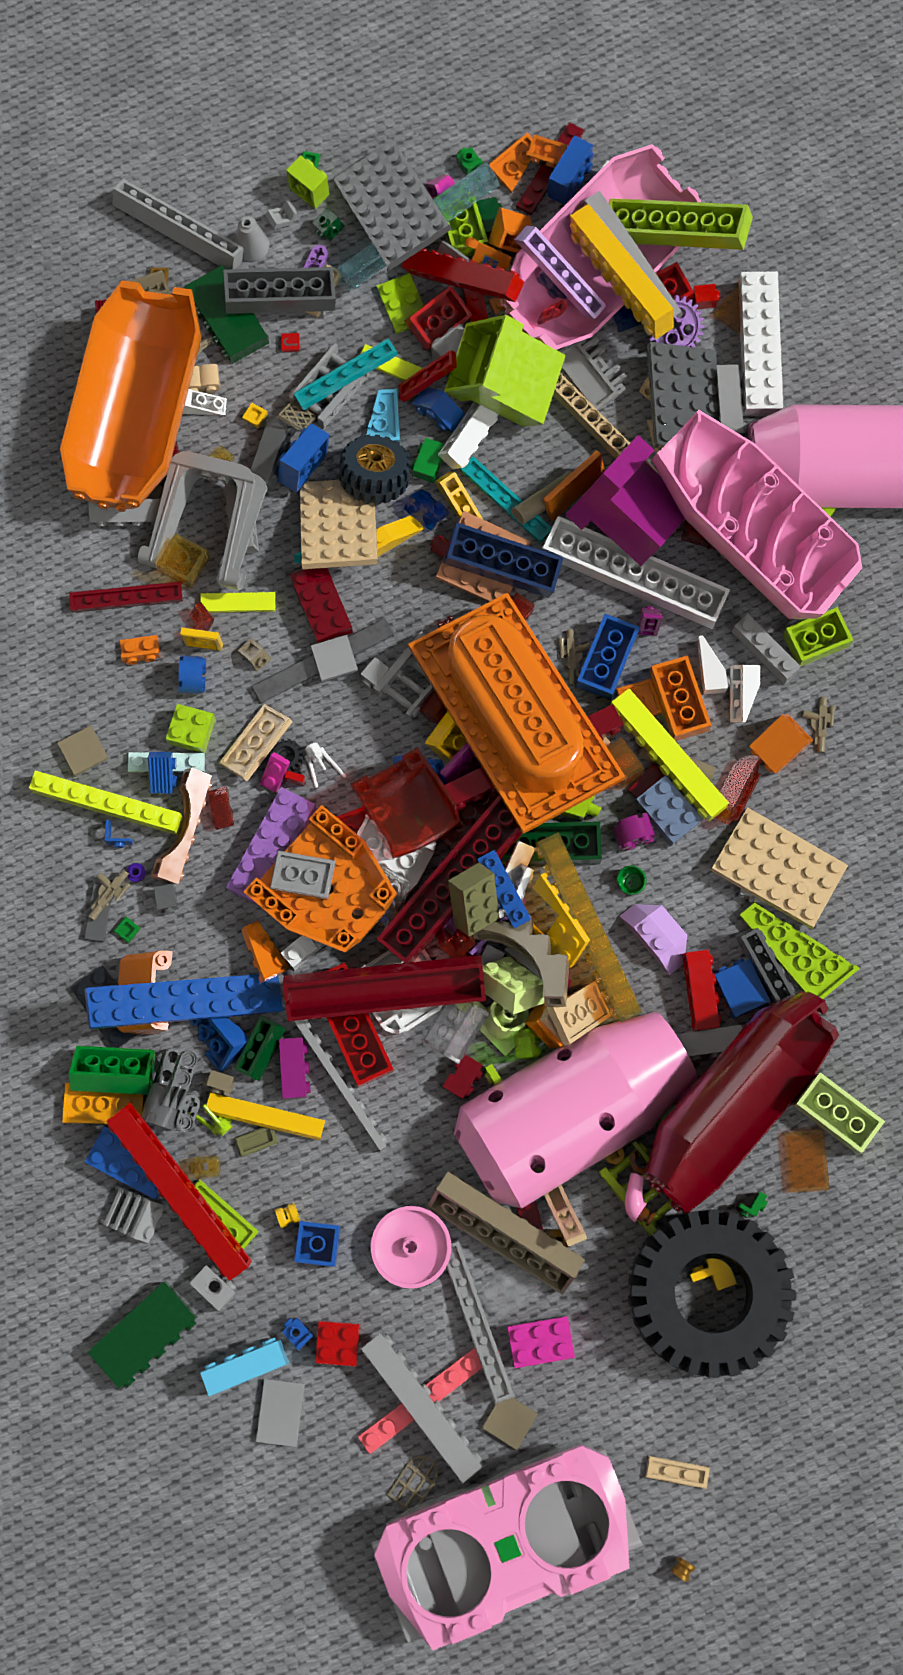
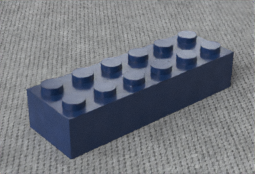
(503, 560)

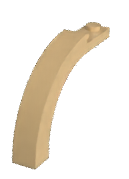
(564, 1214)

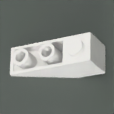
(204, 404)

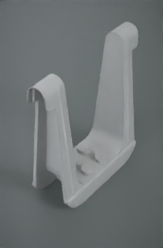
(182, 474)

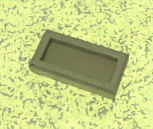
(256, 1141)

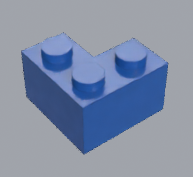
(439, 407)

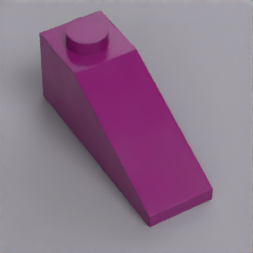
(649, 621)

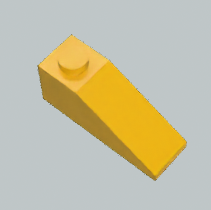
(456, 495)
(396, 533)

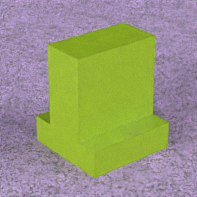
(505, 370)

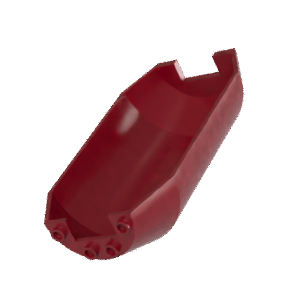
(739, 1099)

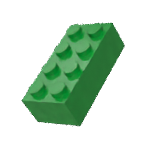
(112, 1070)

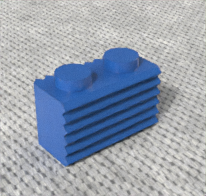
(161, 772)

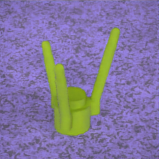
(220, 1125)

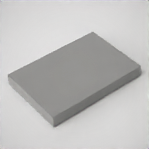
(302, 875)
(280, 1412)

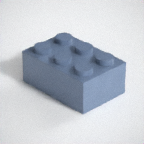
(668, 810)

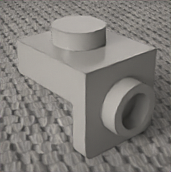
(282, 216)

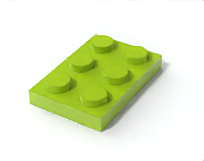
(400, 300)

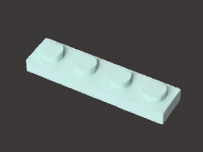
(139, 762)

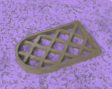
(297, 425)

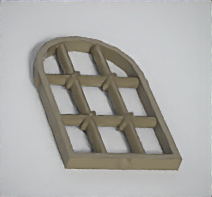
(414, 1472)

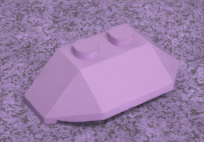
(658, 934)

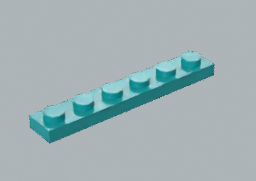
(345, 374)
(503, 497)

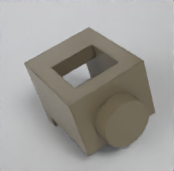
(219, 1082)

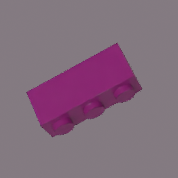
(294, 1068)

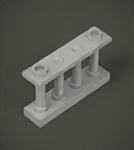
(337, 401)
(396, 672)

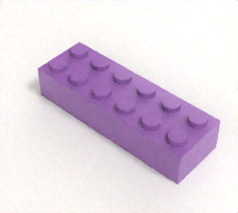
(279, 829)

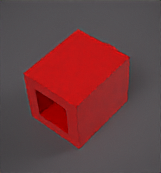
(706, 296)

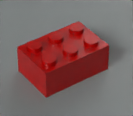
(438, 317)

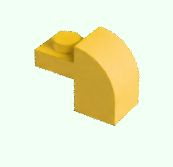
(718, 1271)

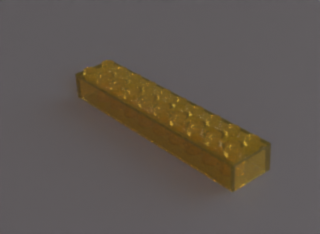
(598, 950)

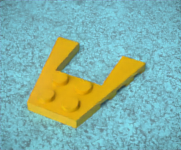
(565, 934)

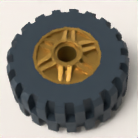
(374, 469)

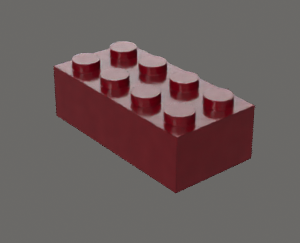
(321, 604)

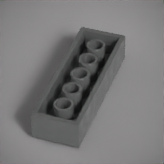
(279, 290)

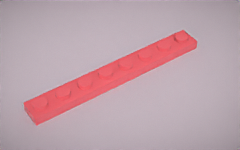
(439, 1386)

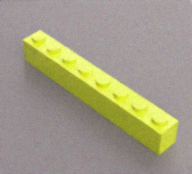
(669, 756)
(106, 802)

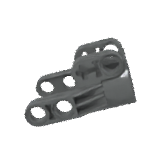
(167, 1100)

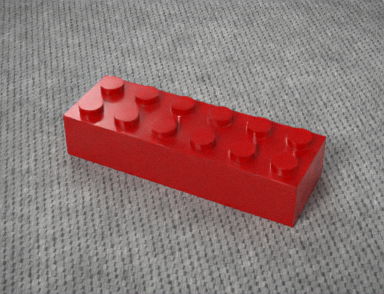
(360, 1045)

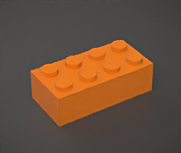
(680, 698)

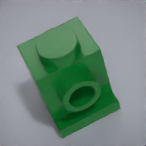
(466, 164)

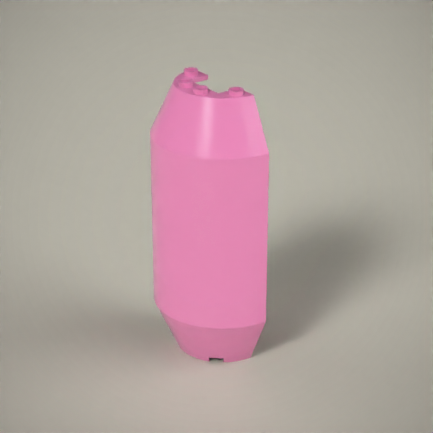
(623, 177)
(838, 452)

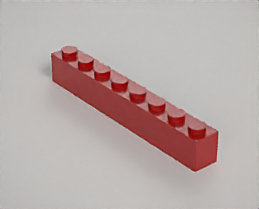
(465, 274)

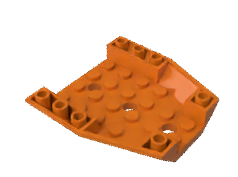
(356, 884)

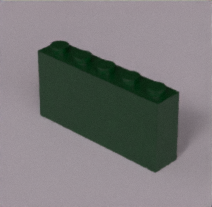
(235, 333)
(143, 1335)

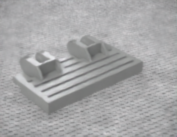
(588, 373)

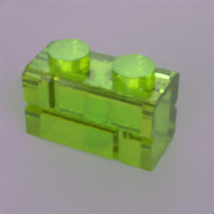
(527, 1044)

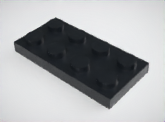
(101, 978)

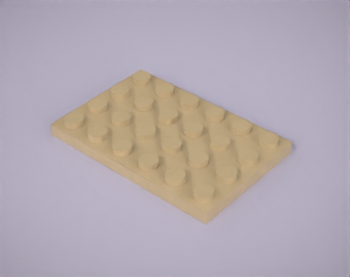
(336, 527)
(779, 868)

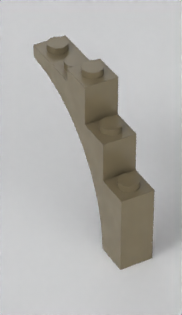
(537, 949)

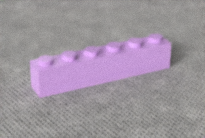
(560, 272)

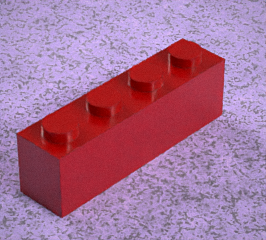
(701, 990)

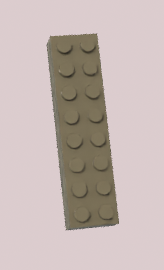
(505, 1233)

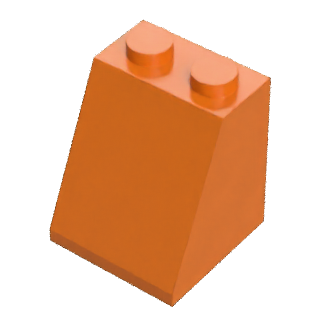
(780, 743)

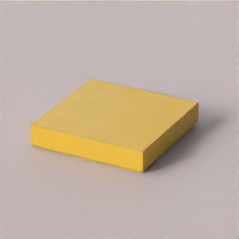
(201, 639)

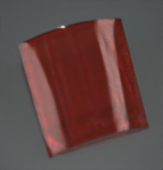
(407, 804)

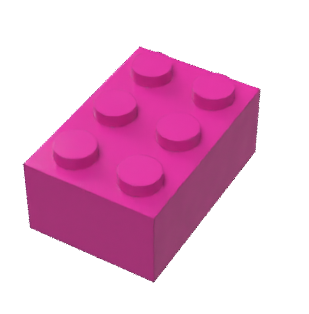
(541, 1342)

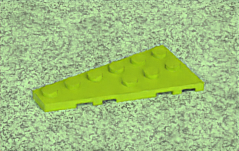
(803, 958)

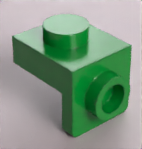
(758, 1204)

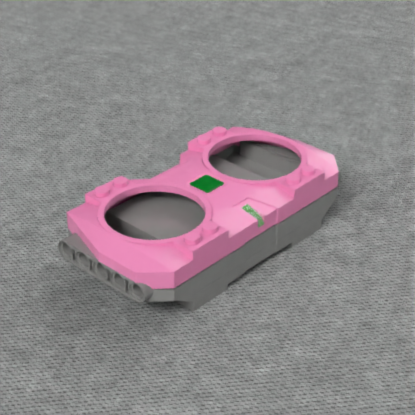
(506, 1543)

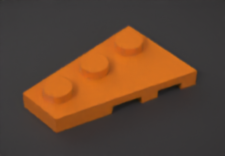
(512, 163)
(265, 954)

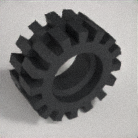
(294, 748)

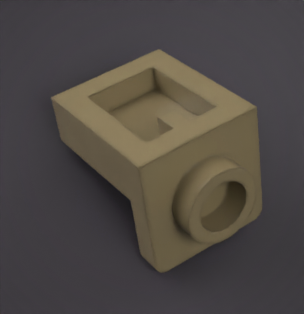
(254, 654)

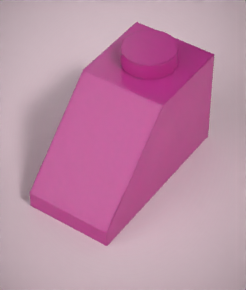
(439, 185)

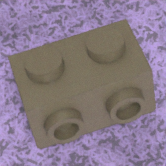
(154, 282)

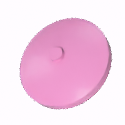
(411, 1247)

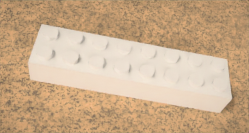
(760, 343)

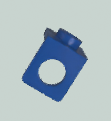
(116, 842)

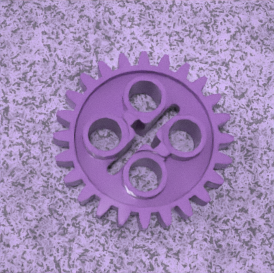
(688, 317)

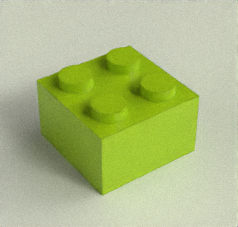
(307, 181)
(190, 728)

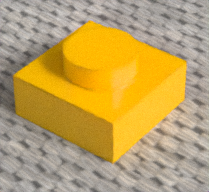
(255, 415)

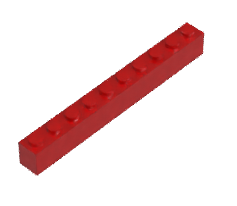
(179, 1191)

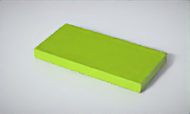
(235, 1223)

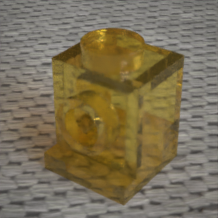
(213, 1166)

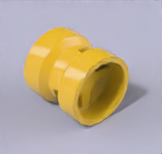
(292, 1214)

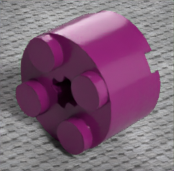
(633, 832)

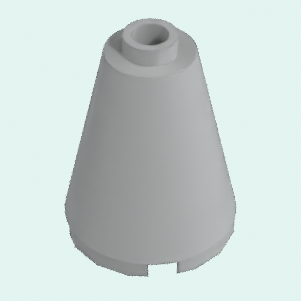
(252, 239)

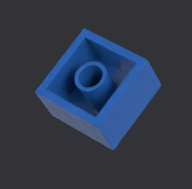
(317, 1243)

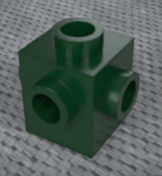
(328, 225)

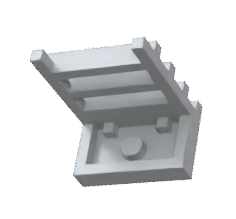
(141, 1219)

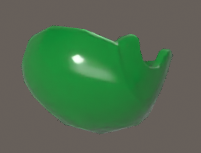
(638, 880)

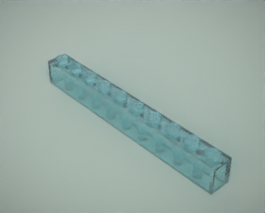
(450, 203)

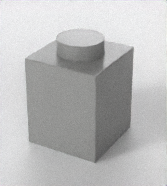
(373, 673)

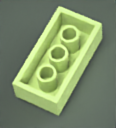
(838, 1113)

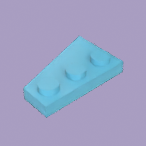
(385, 415)

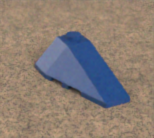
(223, 1040)

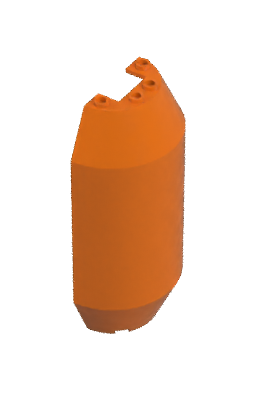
(130, 395)

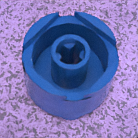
(191, 673)

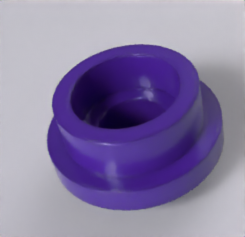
(136, 878)

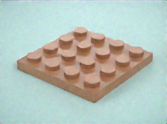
(471, 583)

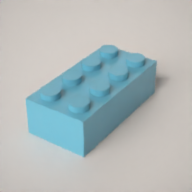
(243, 1368)

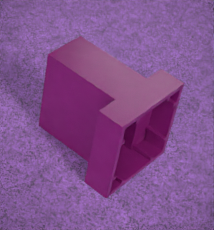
(630, 504)

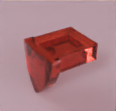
(201, 617)

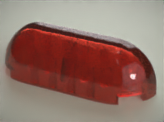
(739, 787)

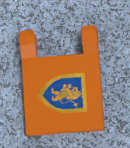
(488, 255)

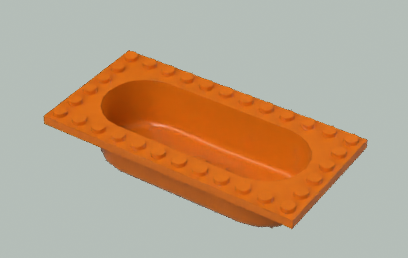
(516, 712)

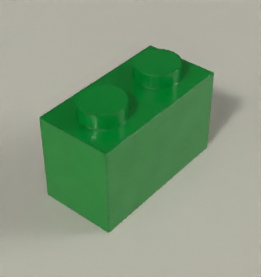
(428, 460)

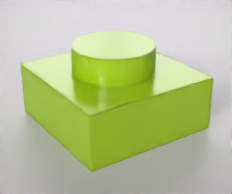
(492, 1075)

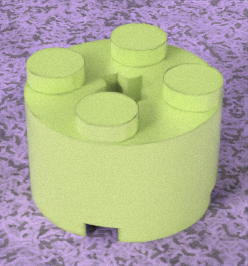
(503, 1023)

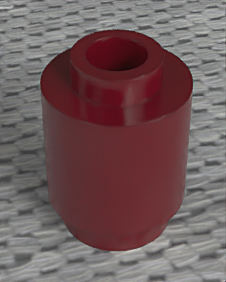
(439, 546)

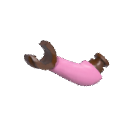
(634, 1201)

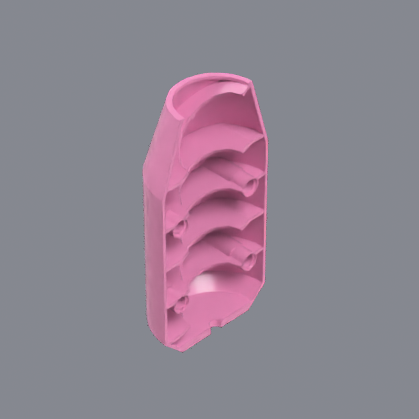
(758, 517)
(560, 1103)

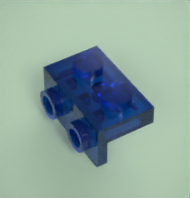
(426, 509)

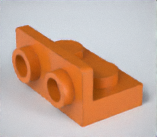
(140, 649)

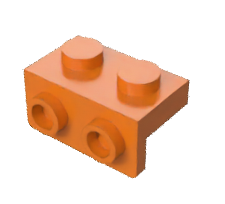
(546, 151)

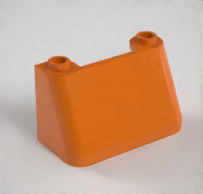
(142, 969)

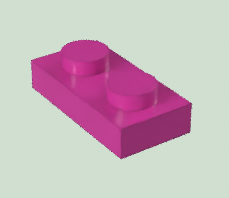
(274, 772)

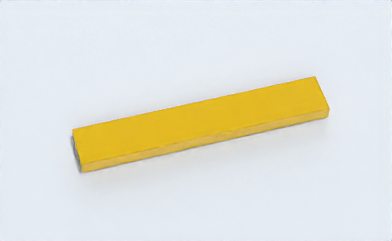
(265, 1116)

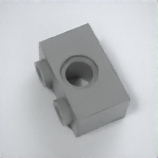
(202, 1285)

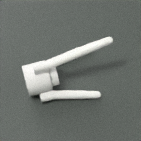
(314, 754)

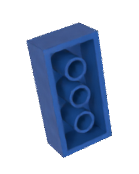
(607, 657)
(117, 1162)

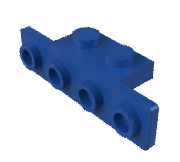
(507, 895)

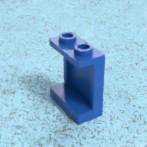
(741, 987)

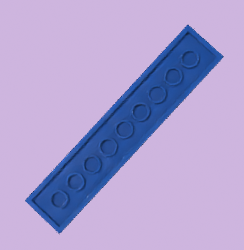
(181, 1000)

